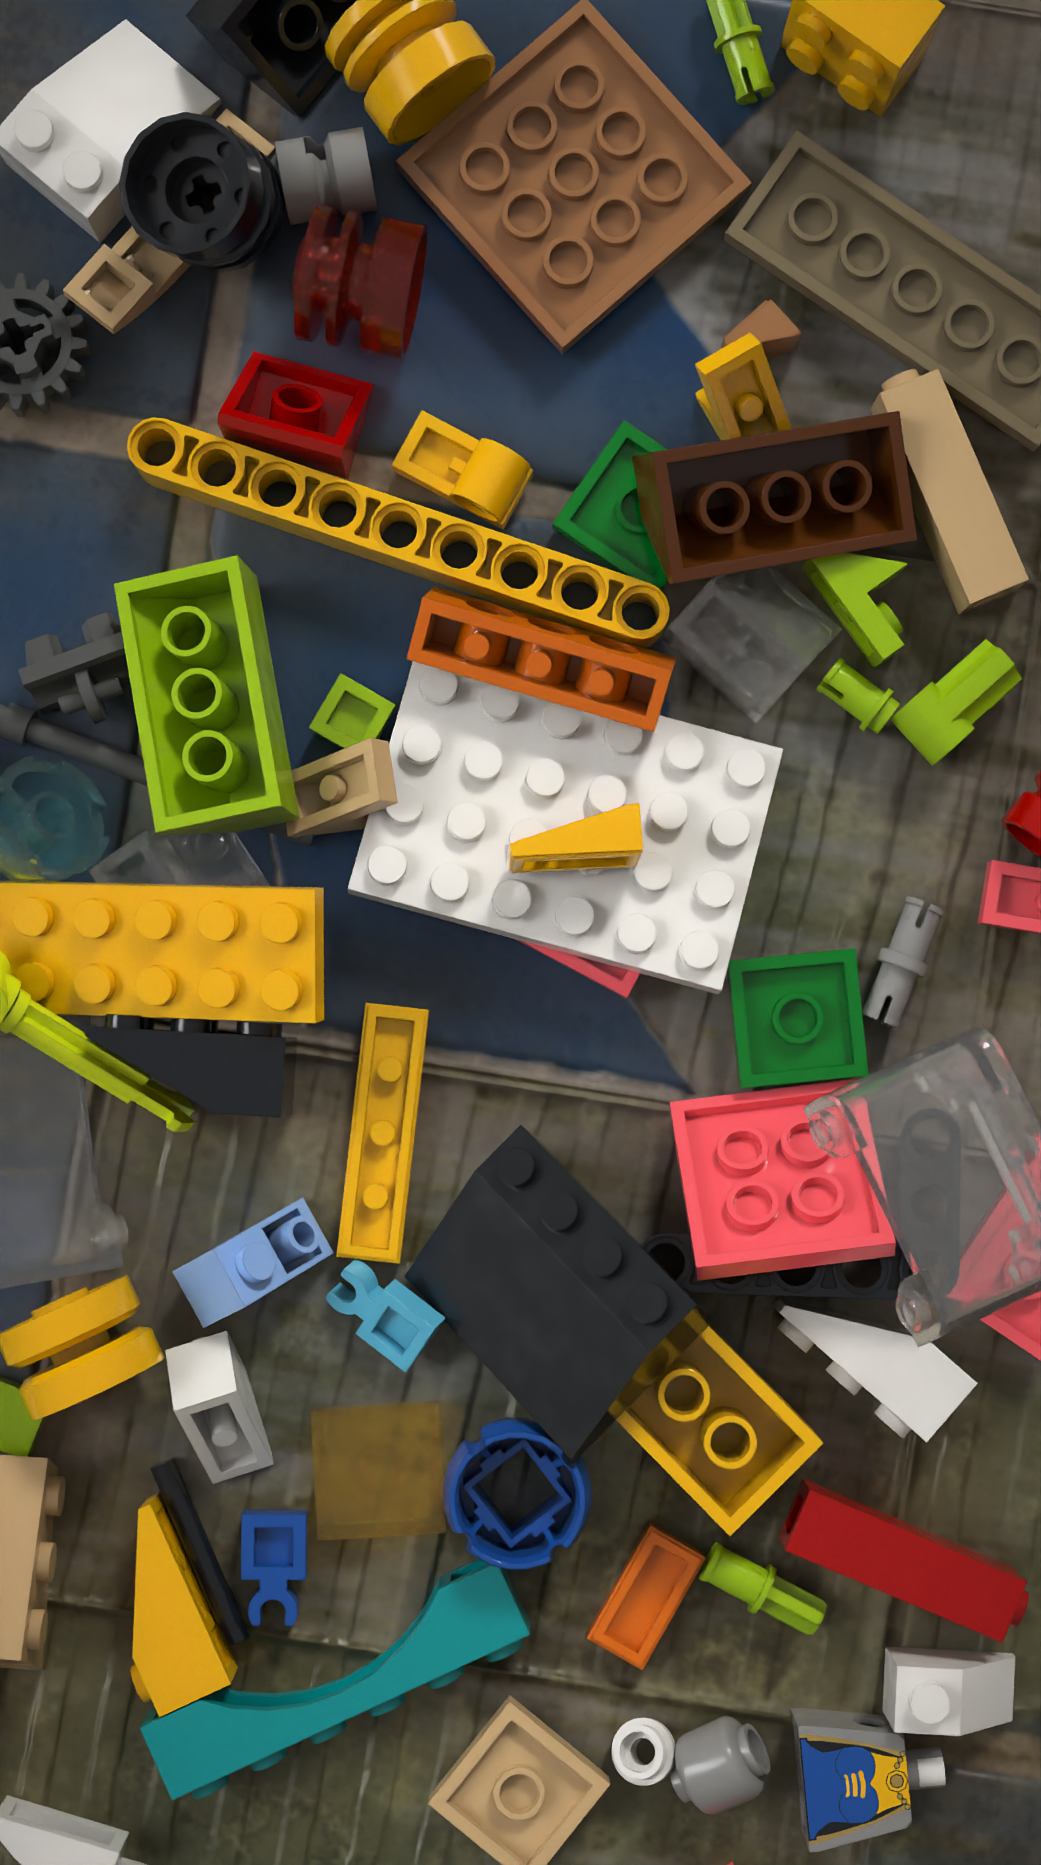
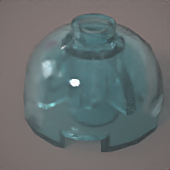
(49, 822)

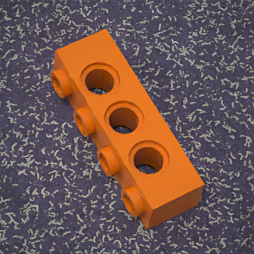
(541, 658)

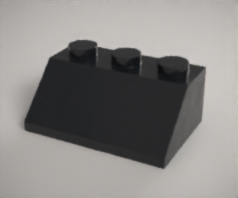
(274, 43)

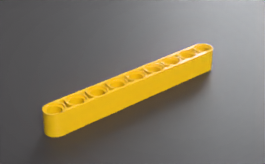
(375, 512)

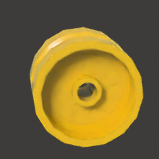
(79, 1347)

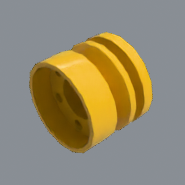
(408, 62)

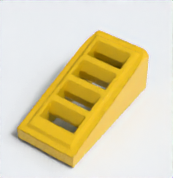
(594, 842)

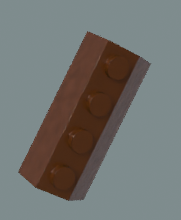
(776, 497)

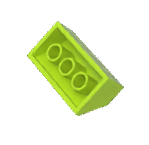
(206, 699)

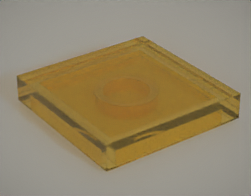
(378, 1470)

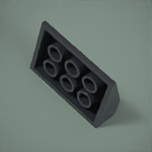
(554, 1293)

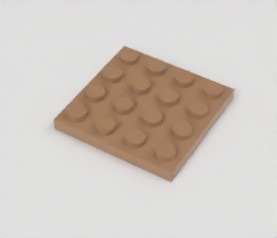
(573, 175)

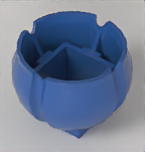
(549, 1525)

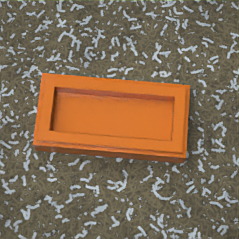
(645, 1596)

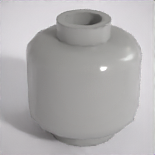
(719, 1765)

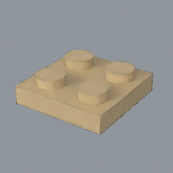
(519, 1788)

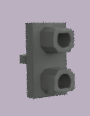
(81, 675)

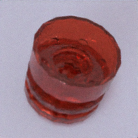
(359, 281)

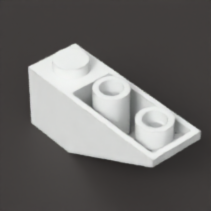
(912, 1382)

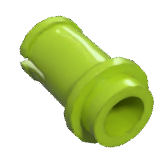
(858, 696)

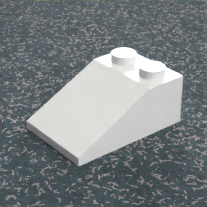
(85, 116)

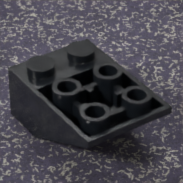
(220, 1071)

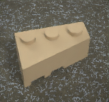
(28, 1503)

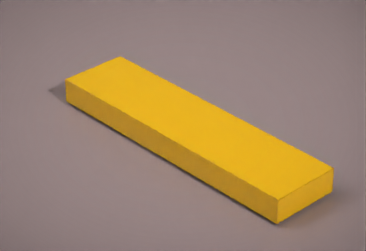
(382, 1133)

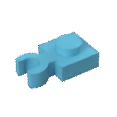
(392, 1317)

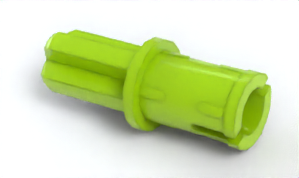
(741, 49)
(763, 1589)

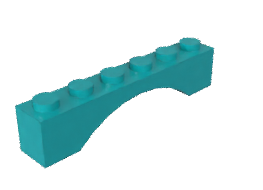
(465, 1618)

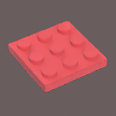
(764, 1189)

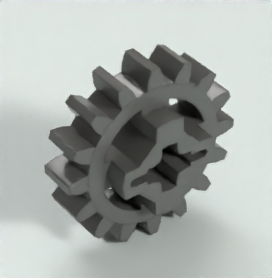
(44, 340)

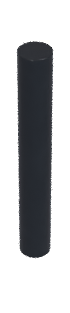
(200, 1552)

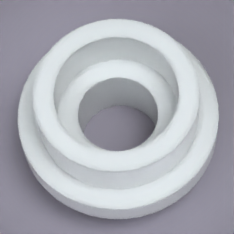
(625, 1755)

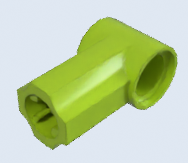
(946, 710)

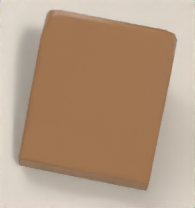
(770, 327)

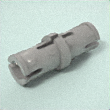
(902, 962)

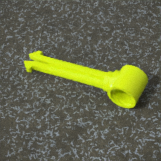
(84, 1056)

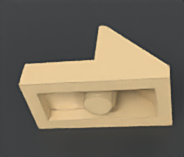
(343, 789)

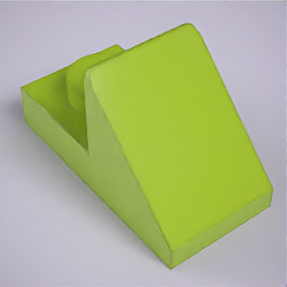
(846, 586)

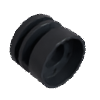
(172, 181)

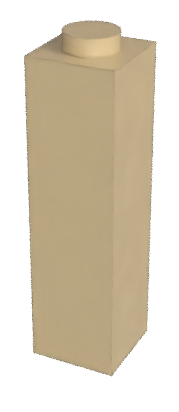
(951, 493)

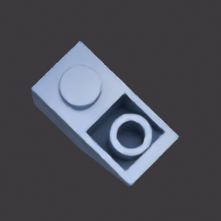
(252, 1263)

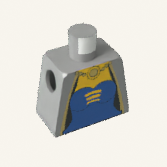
(856, 1776)

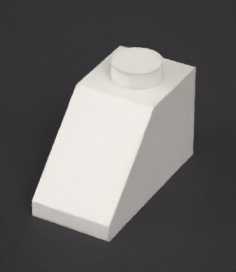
(217, 1407)
(947, 1690)

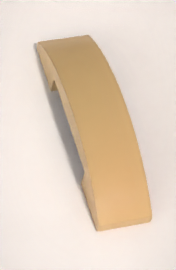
(134, 273)

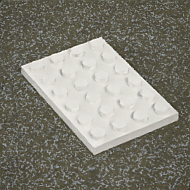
(501, 766)

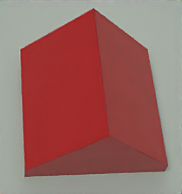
(297, 413)

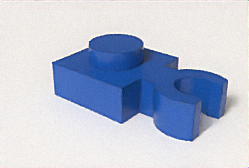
(274, 1552)

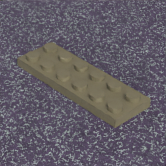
(898, 282)

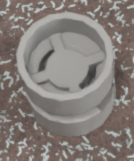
(326, 174)

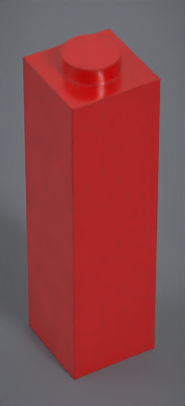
(904, 1561)

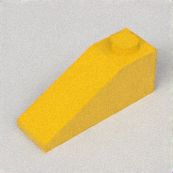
(174, 1631)

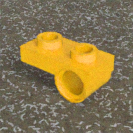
(464, 470)

